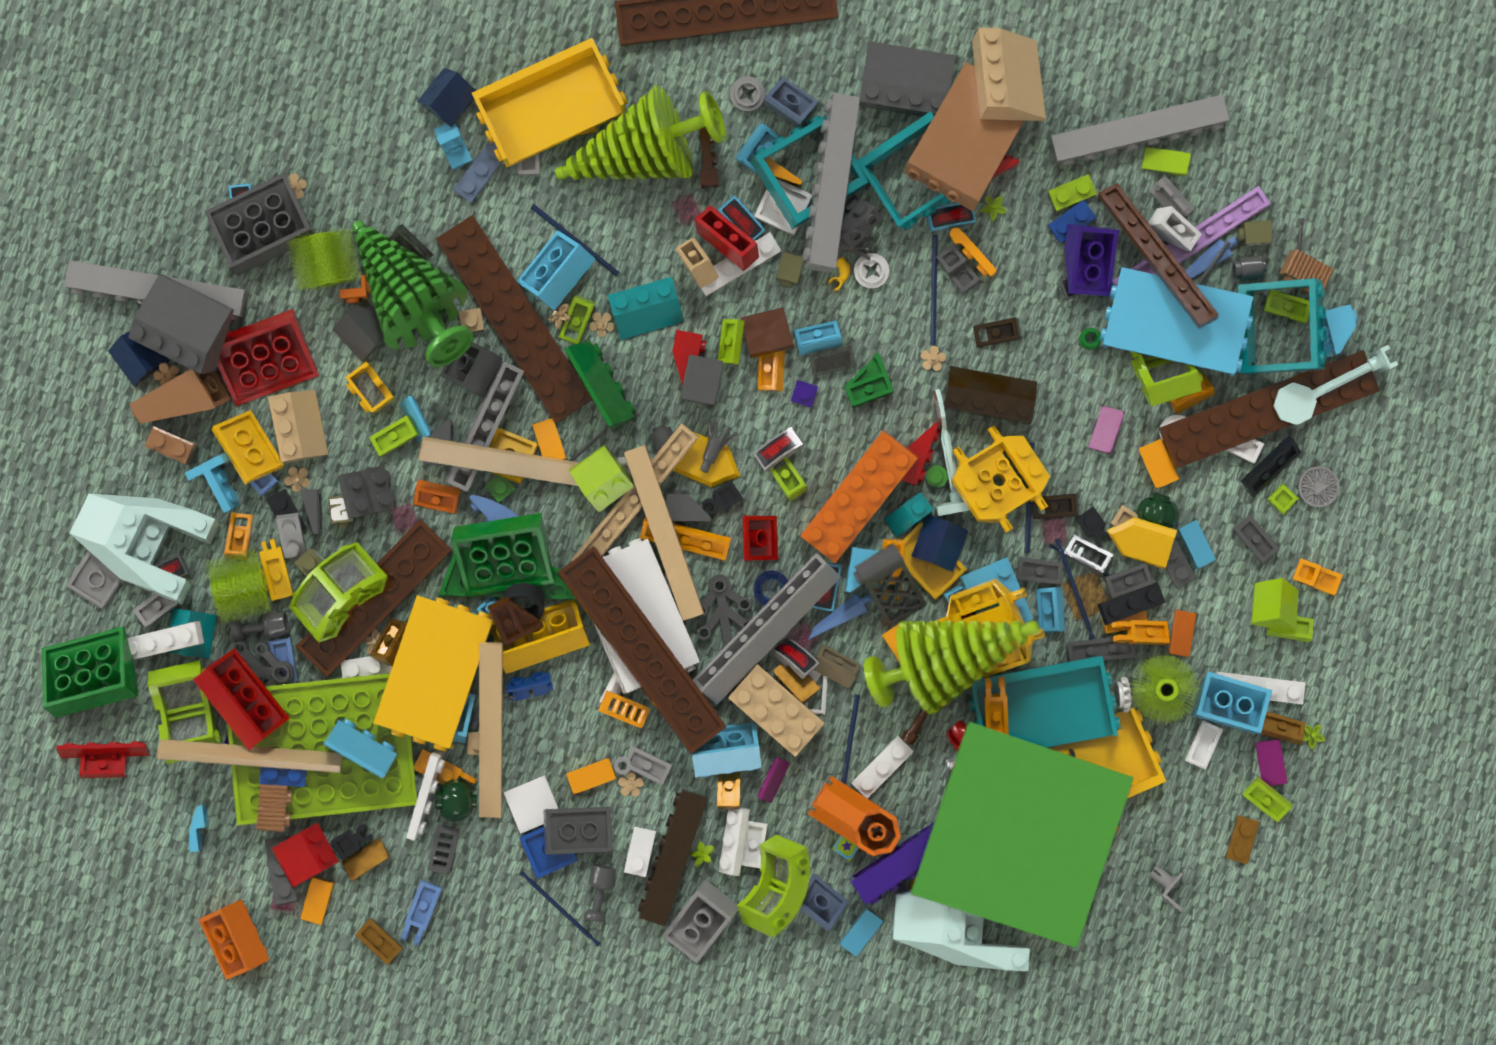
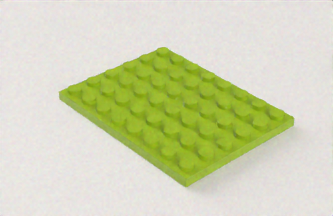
(313, 714)

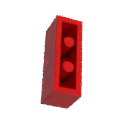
(727, 238)

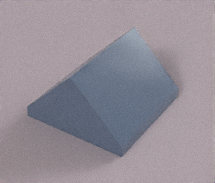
(790, 102)
(822, 903)

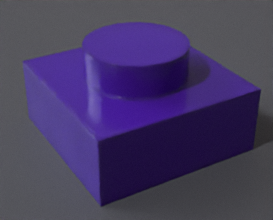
(804, 393)

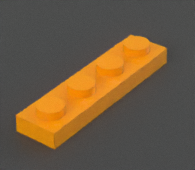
(695, 540)

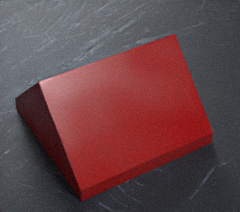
(760, 538)

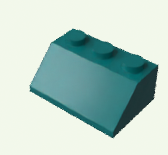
(646, 308)

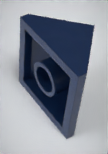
(447, 96)
(135, 359)
(939, 543)

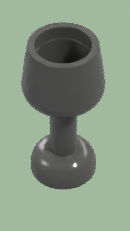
(273, 624)
(602, 879)

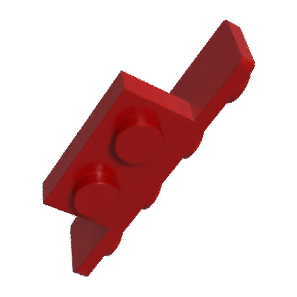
(103, 759)

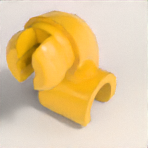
(844, 272)

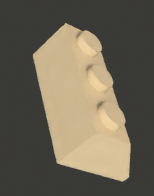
(298, 426)

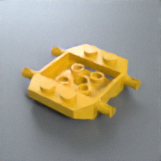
(975, 479)
(984, 596)

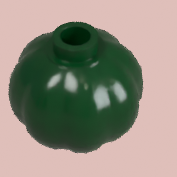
(1158, 510)
(455, 800)

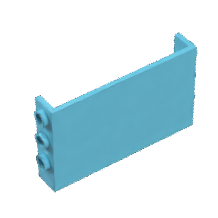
(1153, 323)

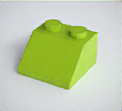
(602, 478)

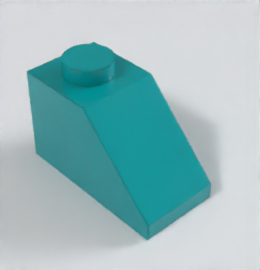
(908, 514)

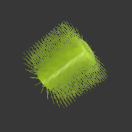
(326, 257)
(238, 588)
(1157, 679)

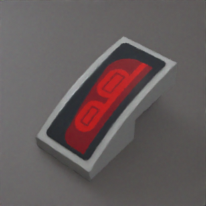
(778, 448)
(795, 656)

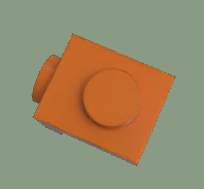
(354, 294)

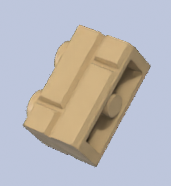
(697, 262)

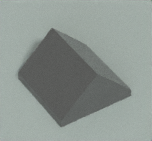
(360, 330)
(701, 380)

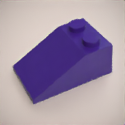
(1090, 259)

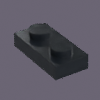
(283, 504)

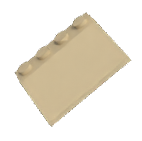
(1007, 76)

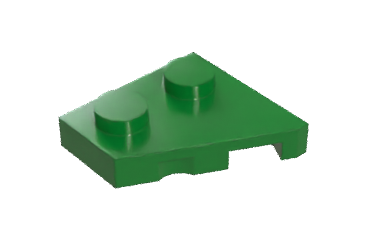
(869, 383)

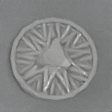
(1318, 486)

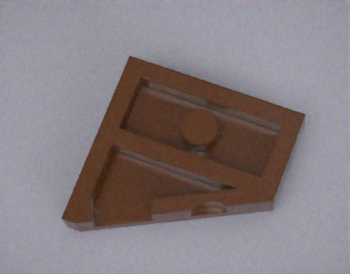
(512, 620)

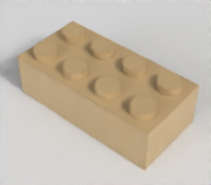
(776, 710)

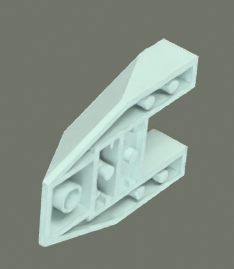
(129, 534)
(952, 935)

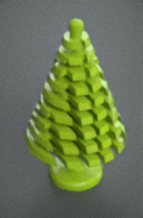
(646, 141)
(944, 658)

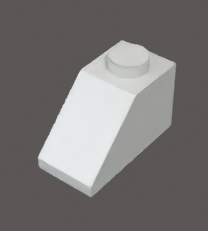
(1174, 228)
(640, 851)

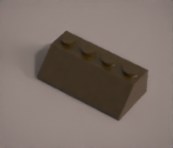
(990, 395)

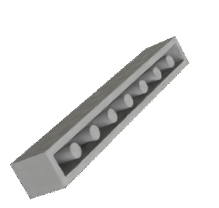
(1138, 130)
(832, 182)
(136, 285)
(766, 628)

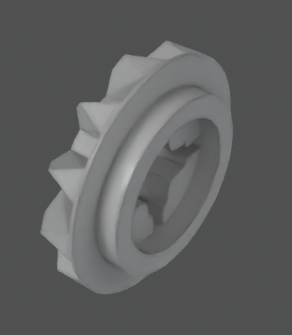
(748, 83)

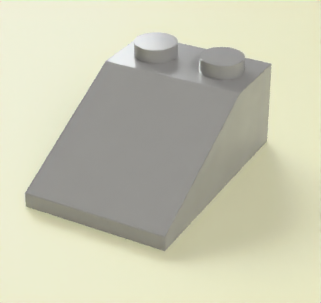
(701, 921)

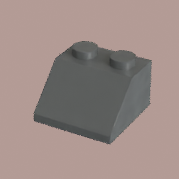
(473, 369)

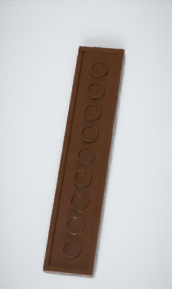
(678, 19)
(514, 319)
(1254, 413)
(641, 649)

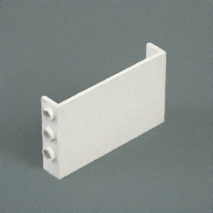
(645, 582)

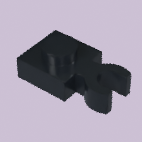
(725, 496)
(1091, 523)
(348, 842)

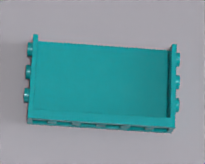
(1055, 702)

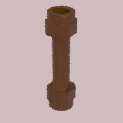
(910, 735)

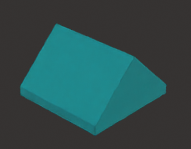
(207, 623)

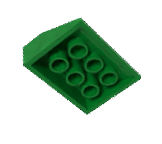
(600, 384)
(502, 554)
(88, 672)

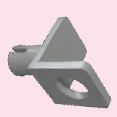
(1167, 882)

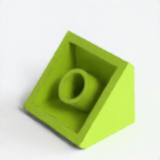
(1275, 605)

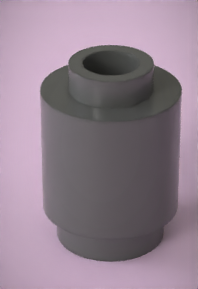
(1249, 268)
(660, 436)

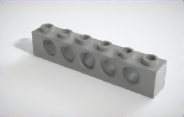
(487, 419)

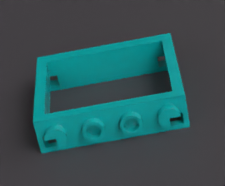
(884, 151)
(774, 188)
(1317, 331)

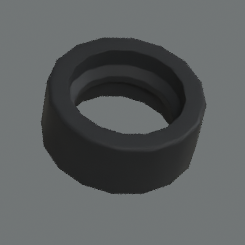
(528, 592)

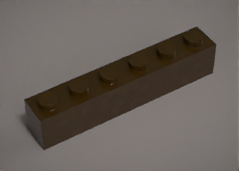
(673, 857)

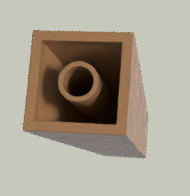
(182, 396)

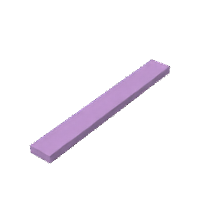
(1216, 226)

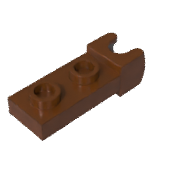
(709, 174)

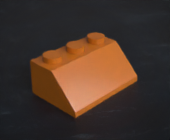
(234, 939)

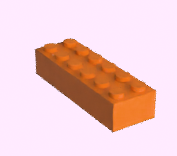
(859, 496)

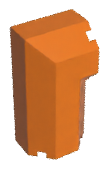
(856, 818)

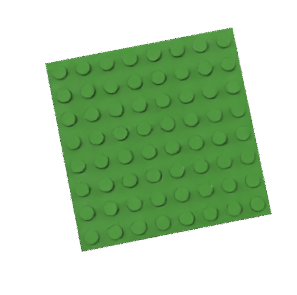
(1022, 835)

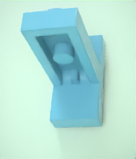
(453, 145)
(217, 481)

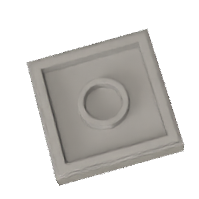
(94, 581)

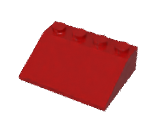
(266, 356)

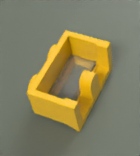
(369, 388)

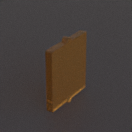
(1090, 594)

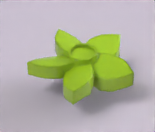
(993, 207)
(1311, 735)
(702, 854)

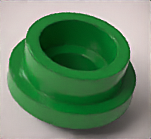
(1090, 331)

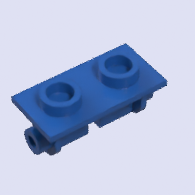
(520, 686)

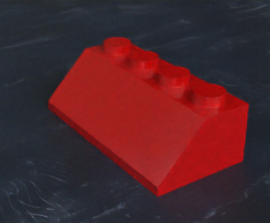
(241, 698)

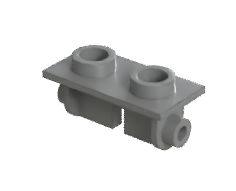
(1169, 195)

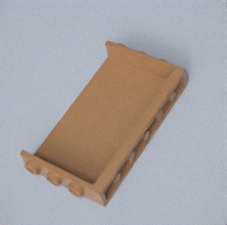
(960, 148)

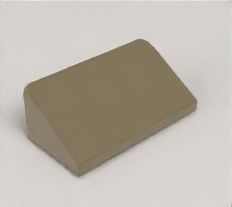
(836, 666)

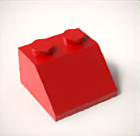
(305, 855)

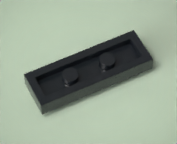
(1271, 466)
(1131, 603)

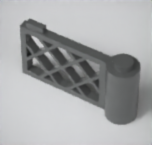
(880, 568)

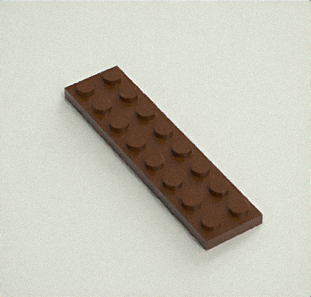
(406, 568)

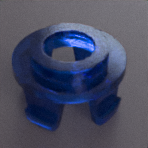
(761, 579)

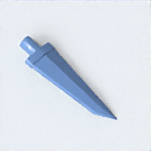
(1206, 259)
(850, 609)

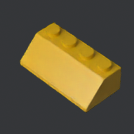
(560, 635)

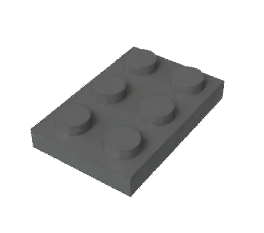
(577, 830)

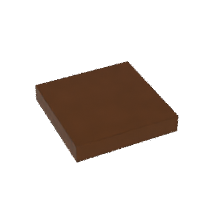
(767, 332)

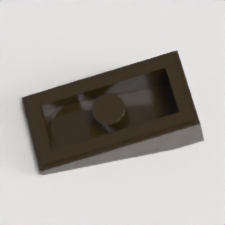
(999, 332)
(1058, 506)

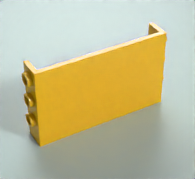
(549, 102)
(433, 672)
(1126, 753)

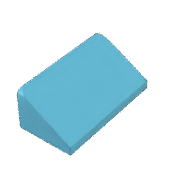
(760, 137)
(818, 337)
(412, 409)
(1196, 544)
(1050, 609)
(861, 932)

